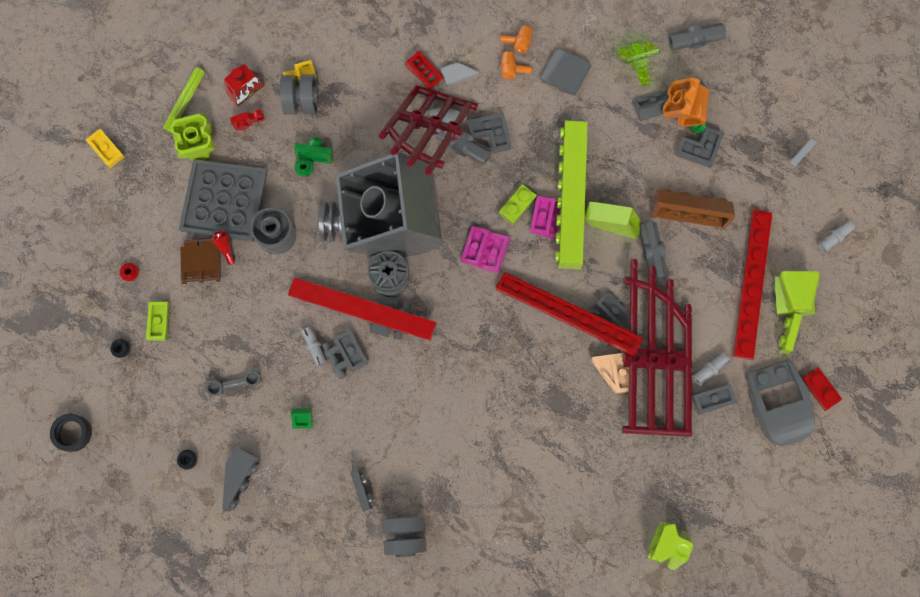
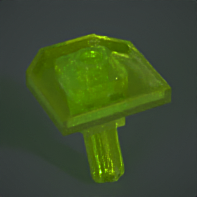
(637, 55)

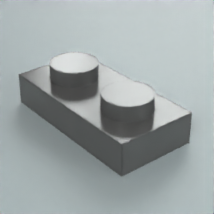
(714, 399)
(364, 498)

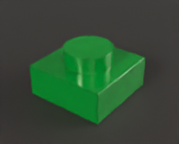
(301, 418)

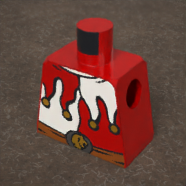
(242, 84)

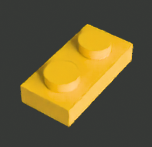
(105, 148)

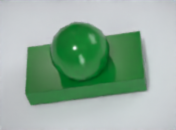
(314, 151)

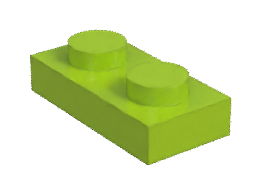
(517, 204)
(157, 321)
(788, 339)

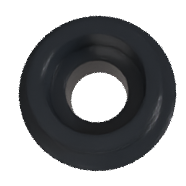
(115, 346)
(181, 459)

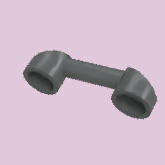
(217, 387)

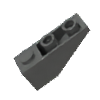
(237, 474)

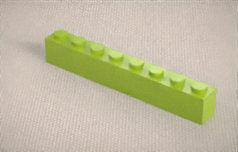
(572, 195)

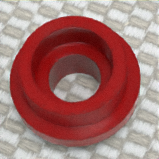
(134, 272)

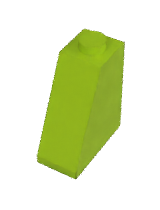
(614, 219)

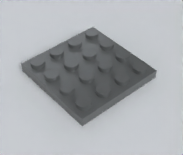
(222, 199)

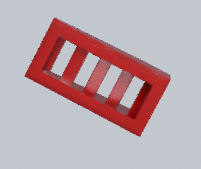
(423, 61)

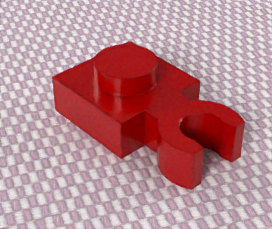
(244, 120)

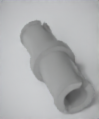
(836, 236)
(313, 346)
(711, 369)

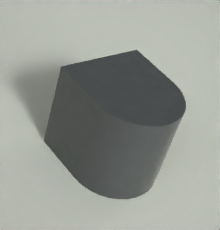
(389, 207)

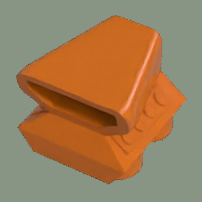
(687, 102)

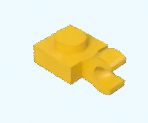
(301, 69)

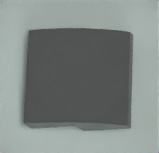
(566, 72)
(611, 310)

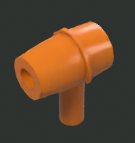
(522, 41)
(509, 67)

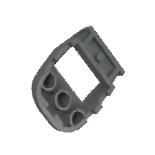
(786, 423)

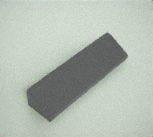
(652, 105)

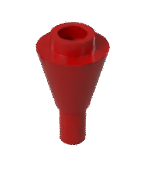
(222, 242)

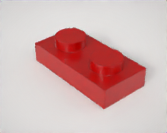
(821, 389)

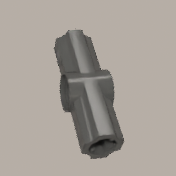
(697, 36)
(468, 146)
(653, 249)

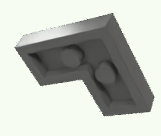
(495, 128)
(703, 152)

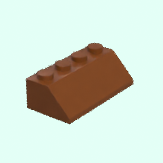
(692, 208)

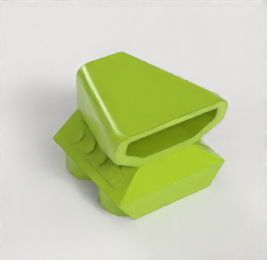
(193, 137)
(796, 292)
(670, 546)

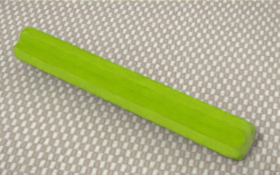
(184, 97)

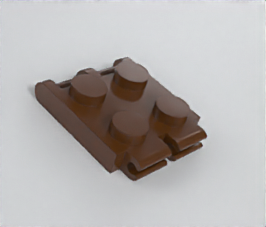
(200, 261)

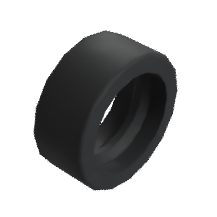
(86, 432)

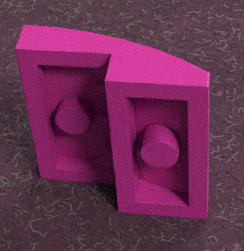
(545, 217)
(485, 249)

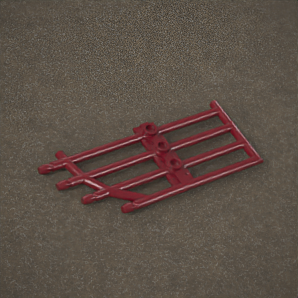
(433, 124)
(658, 359)

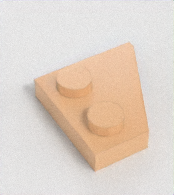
(613, 371)

